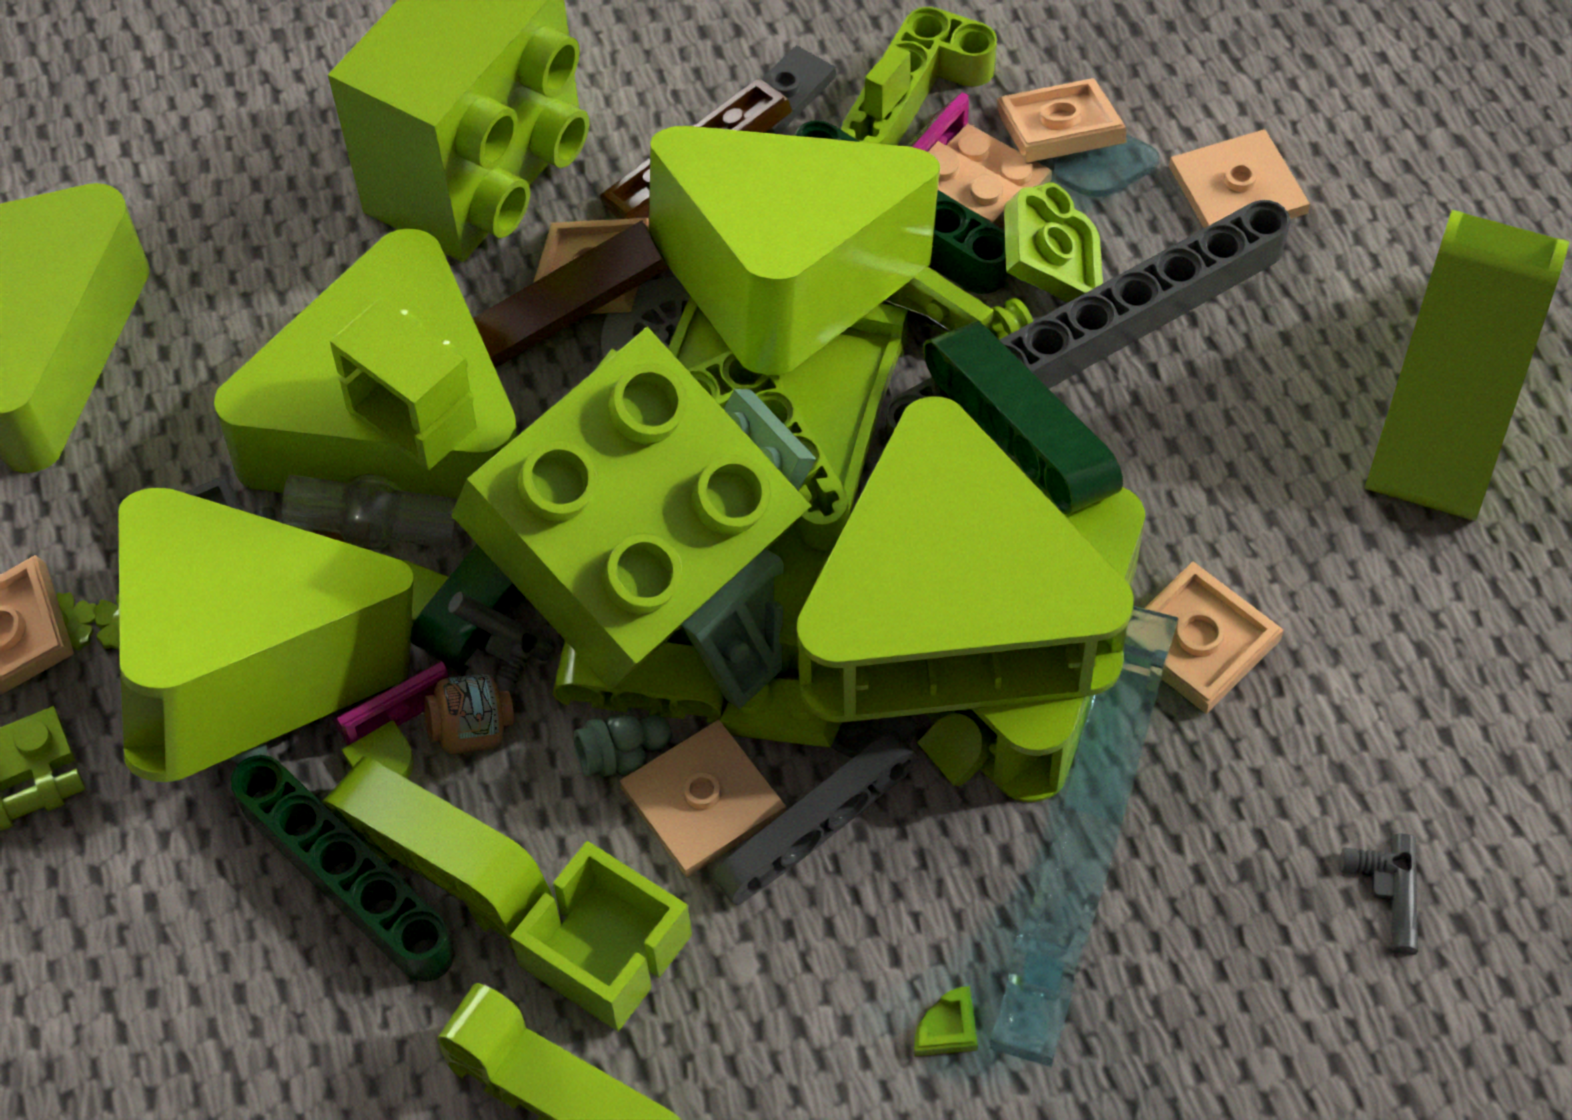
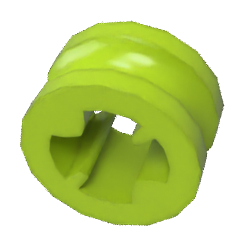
(1010, 319)

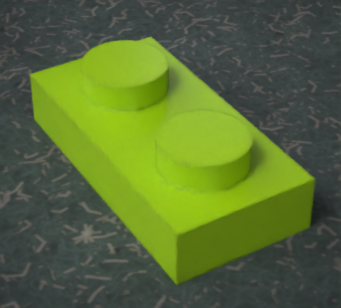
(942, 301)
(779, 715)

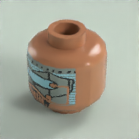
(467, 713)

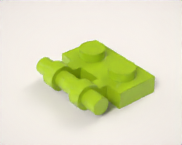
(29, 751)

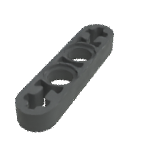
(815, 817)

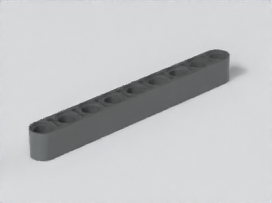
(1138, 299)

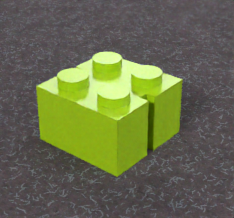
(404, 382)
(611, 935)

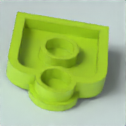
(1051, 242)

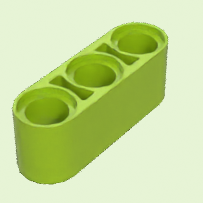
(666, 683)

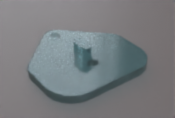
(1107, 168)

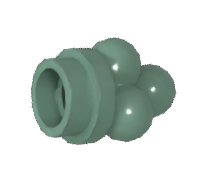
(619, 743)

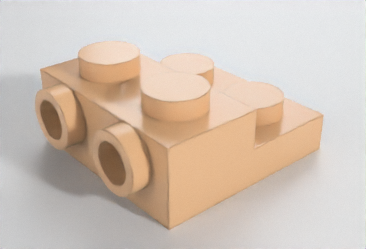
(984, 172)

